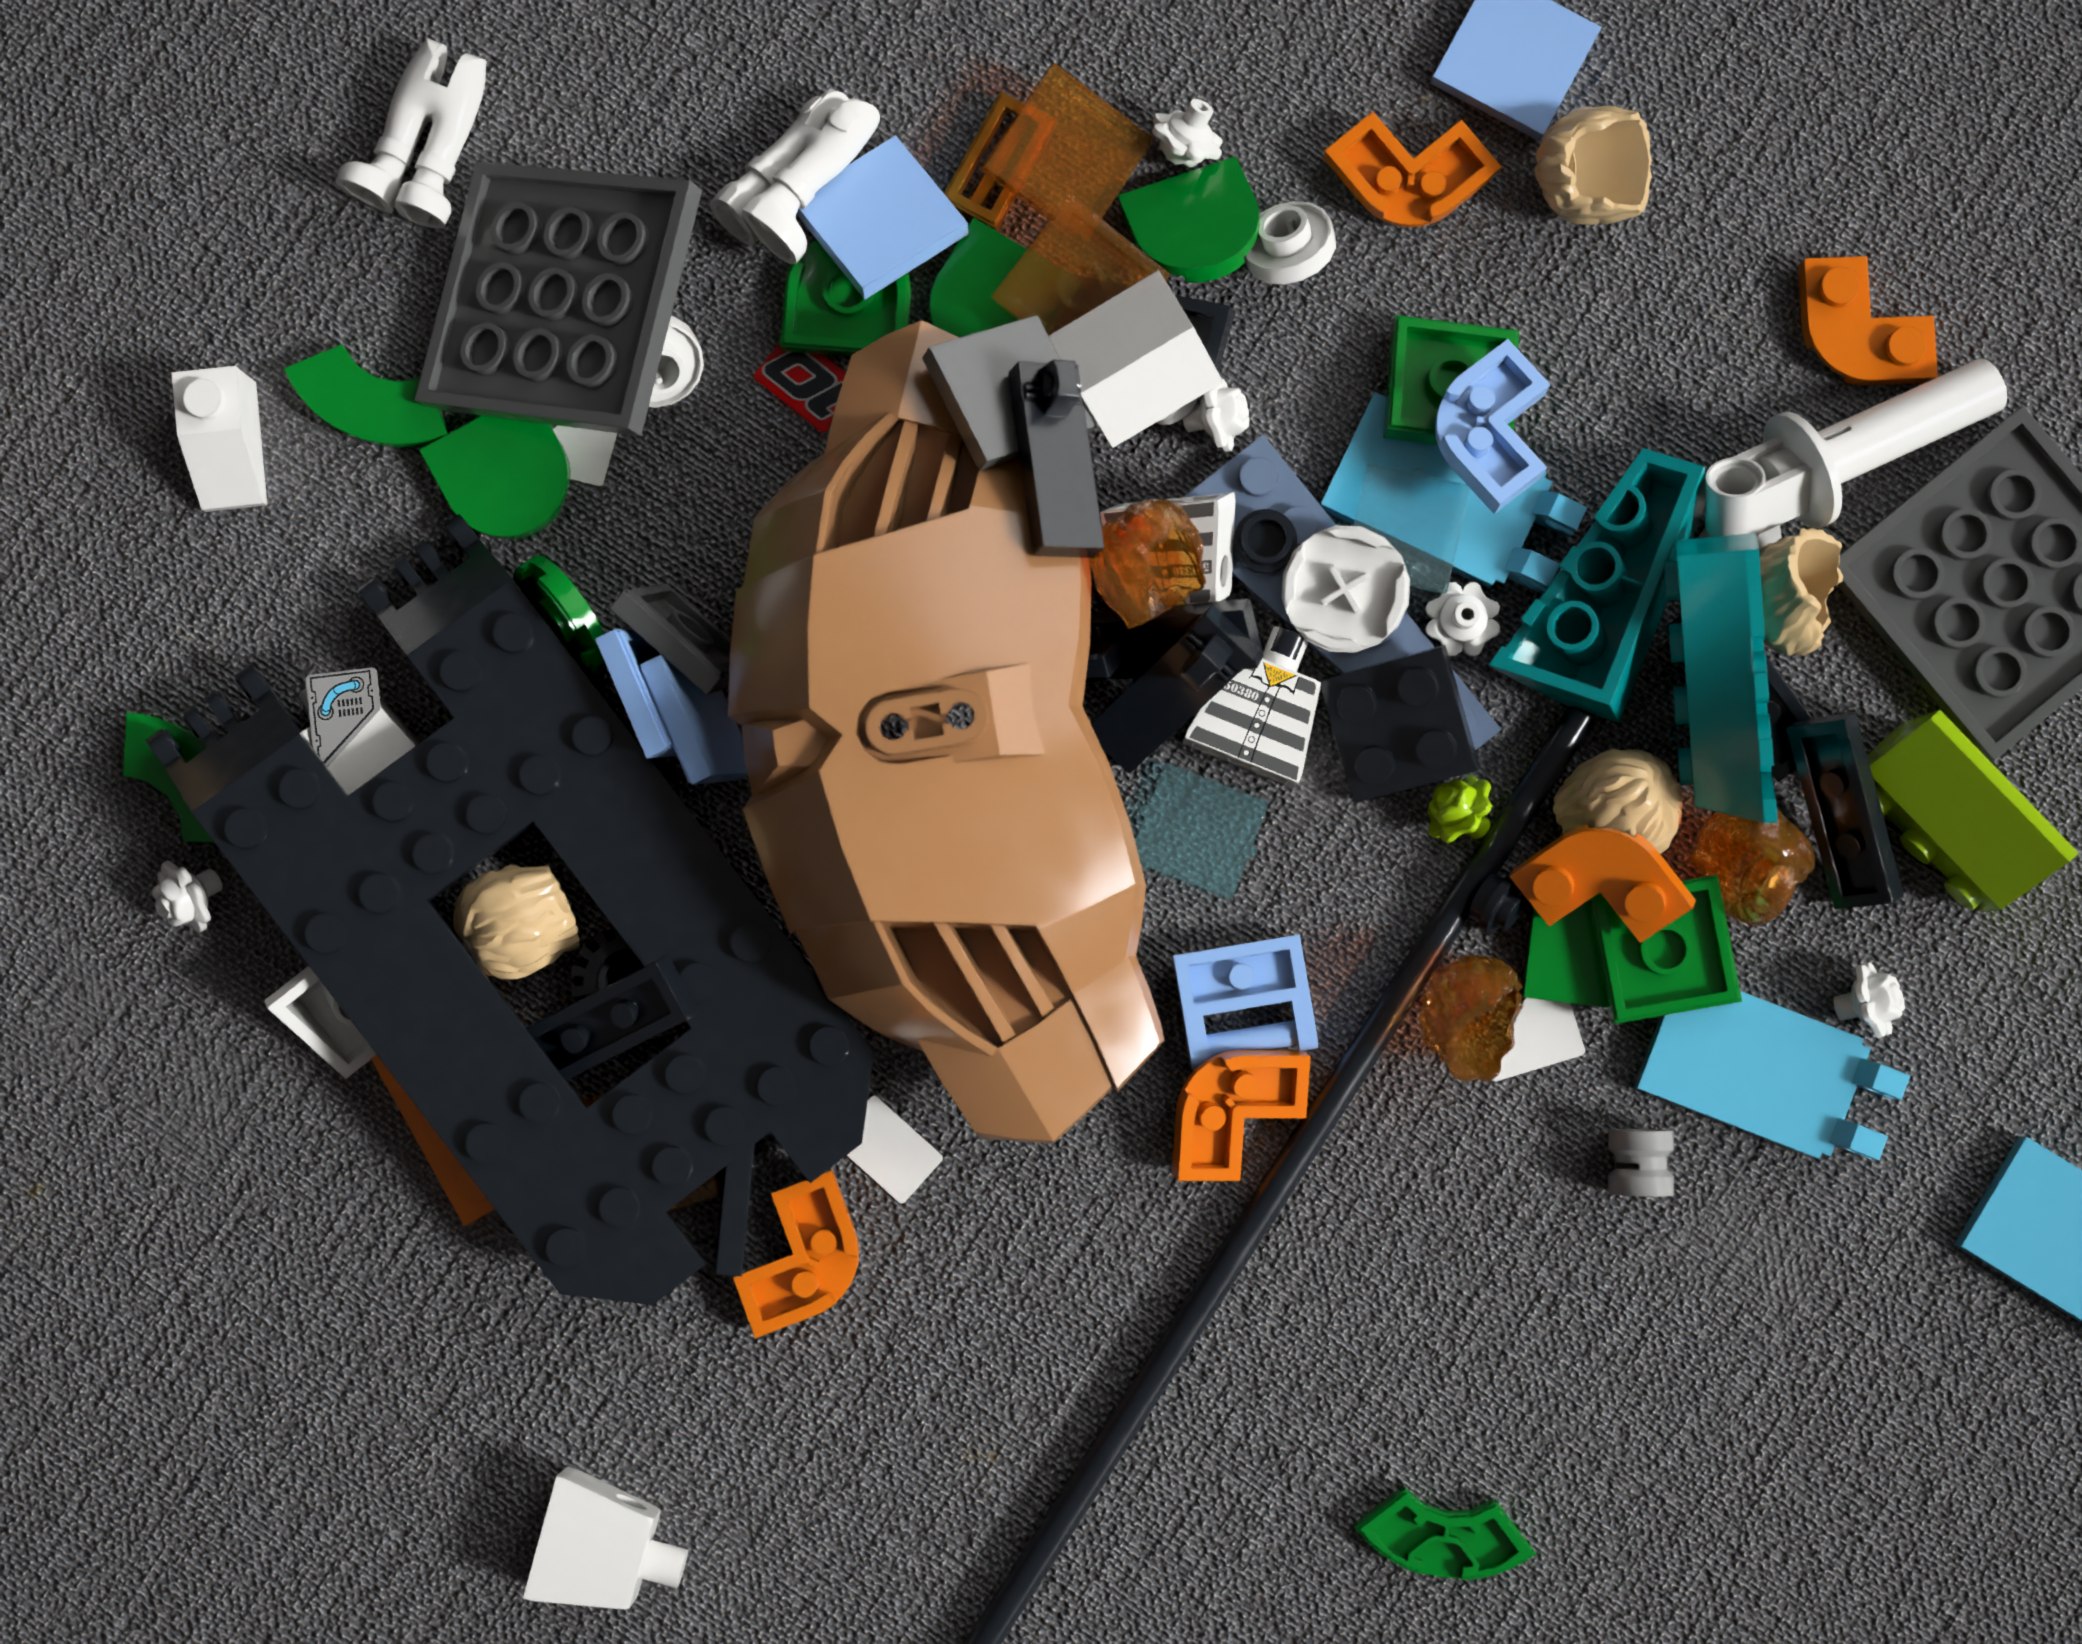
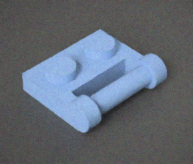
(1244, 979)

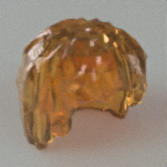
(1148, 560)
(1471, 1015)

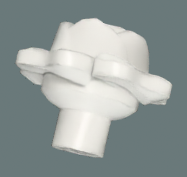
(1186, 135)
(1221, 414)
(1462, 619)
(183, 896)
(1873, 999)

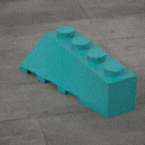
(1605, 603)
(1724, 675)

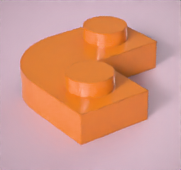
(1405, 188)
(1847, 339)
(1605, 862)
(1220, 1098)
(821, 1260)

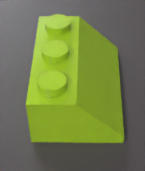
(1963, 814)

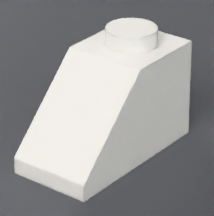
(220, 436)

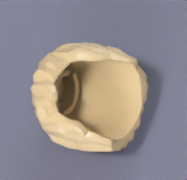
(1595, 165)
(1795, 584)
(1623, 793)
(515, 921)

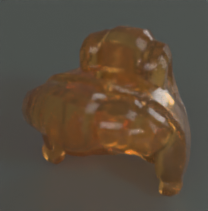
(1753, 863)

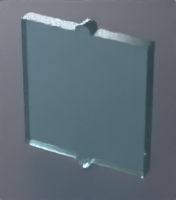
(1417, 517)
(1199, 830)

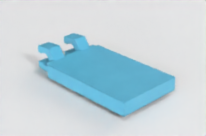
(1488, 542)
(1769, 1075)
(2032, 1225)

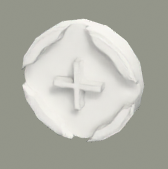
(1345, 589)

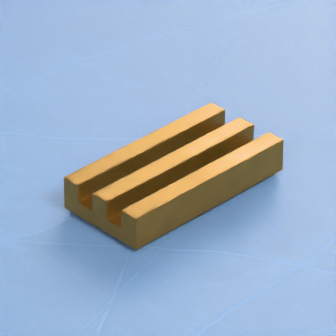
(974, 207)

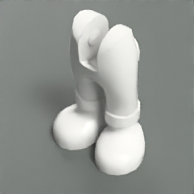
(413, 105)
(792, 170)

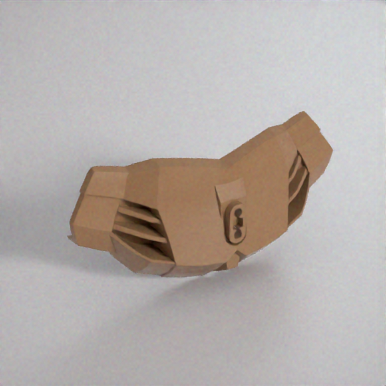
(950, 878)

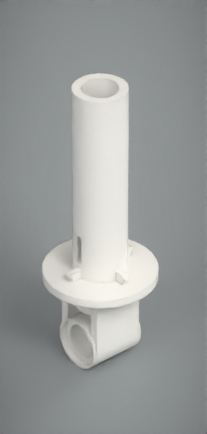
(1803, 469)

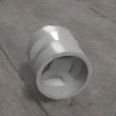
(1641, 1162)

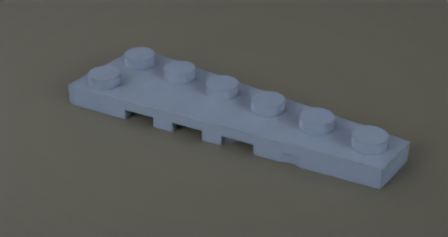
(1266, 482)

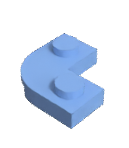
(1475, 427)

